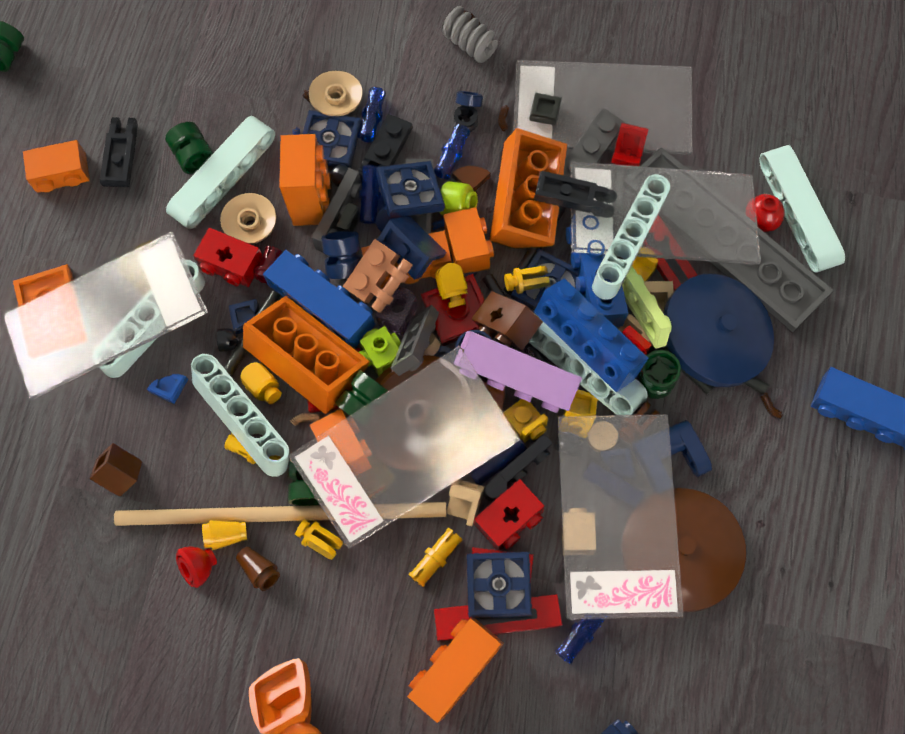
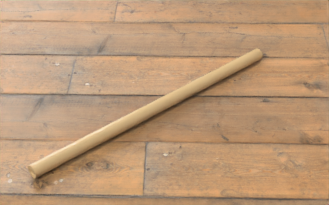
(251, 514)

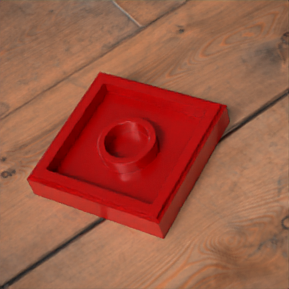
(455, 321)

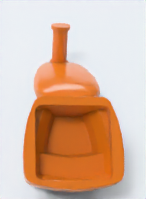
(282, 700)

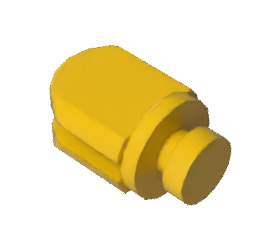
(519, 278)
(451, 284)
(260, 383)
(318, 539)

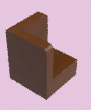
(116, 470)

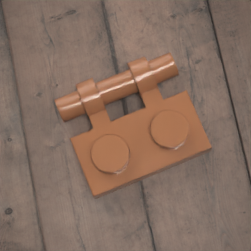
(372, 272)

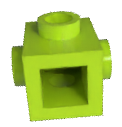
(380, 348)

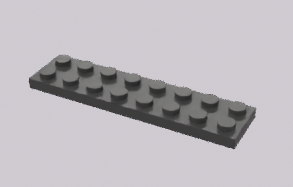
(778, 281)

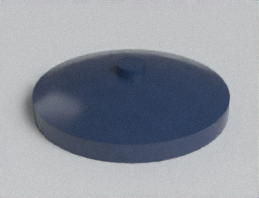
(719, 330)

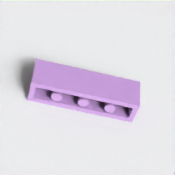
(521, 372)

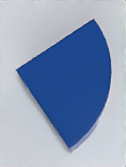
(168, 387)

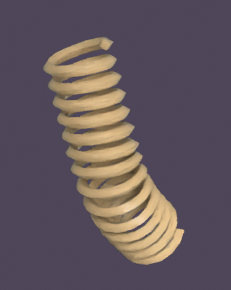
(305, 417)

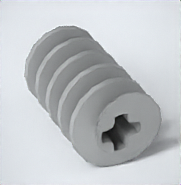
(468, 35)

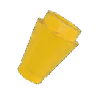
(223, 533)

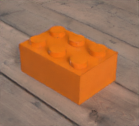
(304, 178)
(454, 668)

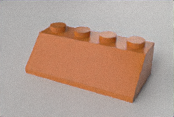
(517, 216)
(303, 352)

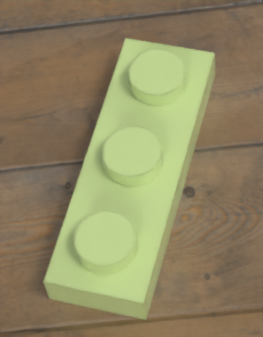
(646, 309)

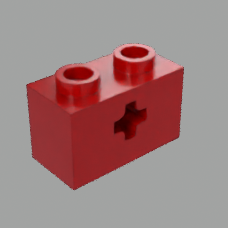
(227, 257)
(516, 500)

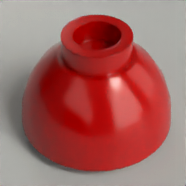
(769, 212)
(195, 564)

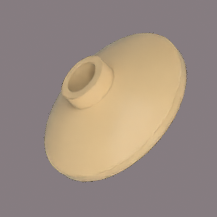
(335, 85)
(246, 208)

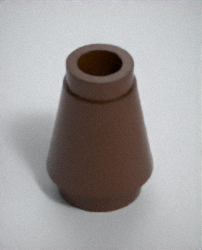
(259, 570)

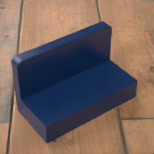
(412, 244)

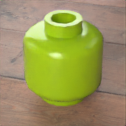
(458, 197)

